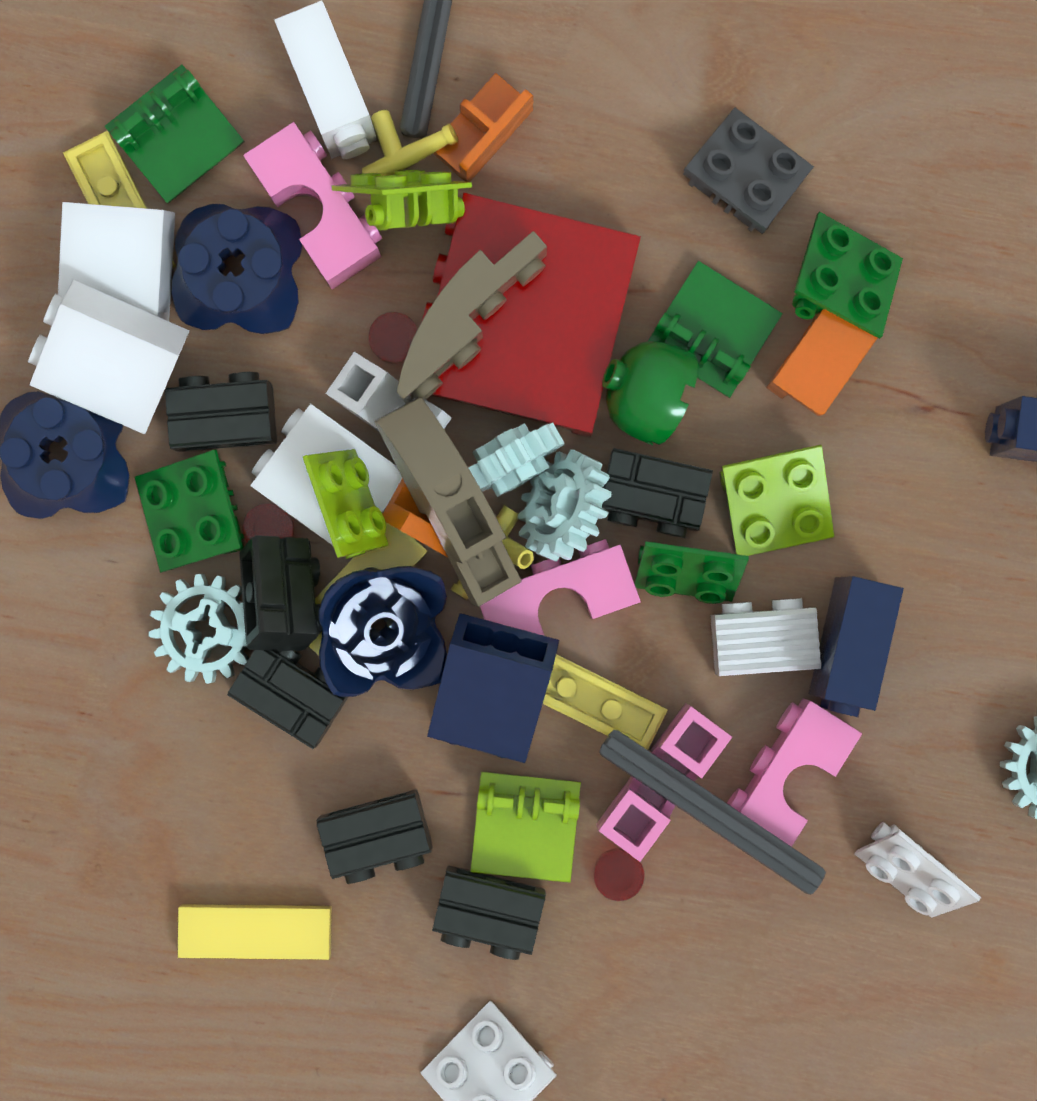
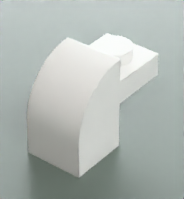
(371, 392)

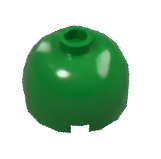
(647, 389)

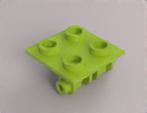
(408, 198)
(778, 500)
(346, 502)
(525, 827)

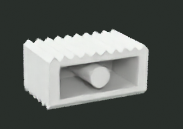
(765, 639)

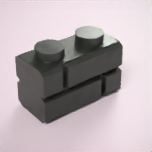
(220, 414)
(656, 492)
(279, 593)
(287, 695)
(375, 836)
(488, 912)

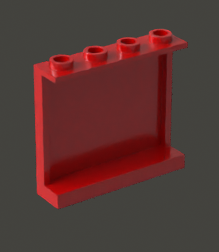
(556, 333)

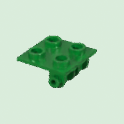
(174, 133)
(846, 277)
(718, 325)
(189, 511)
(689, 571)

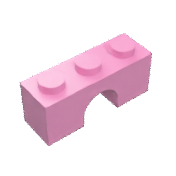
(291, 167)
(598, 577)
(806, 738)
(639, 813)

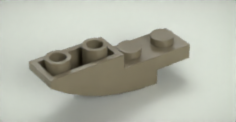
(448, 328)
(450, 499)

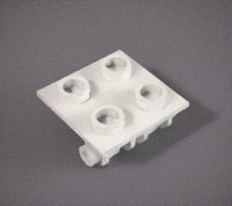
(914, 872)
(489, 1063)

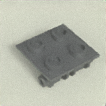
(747, 171)

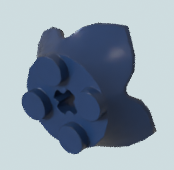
(260, 297)
(89, 478)
(403, 653)

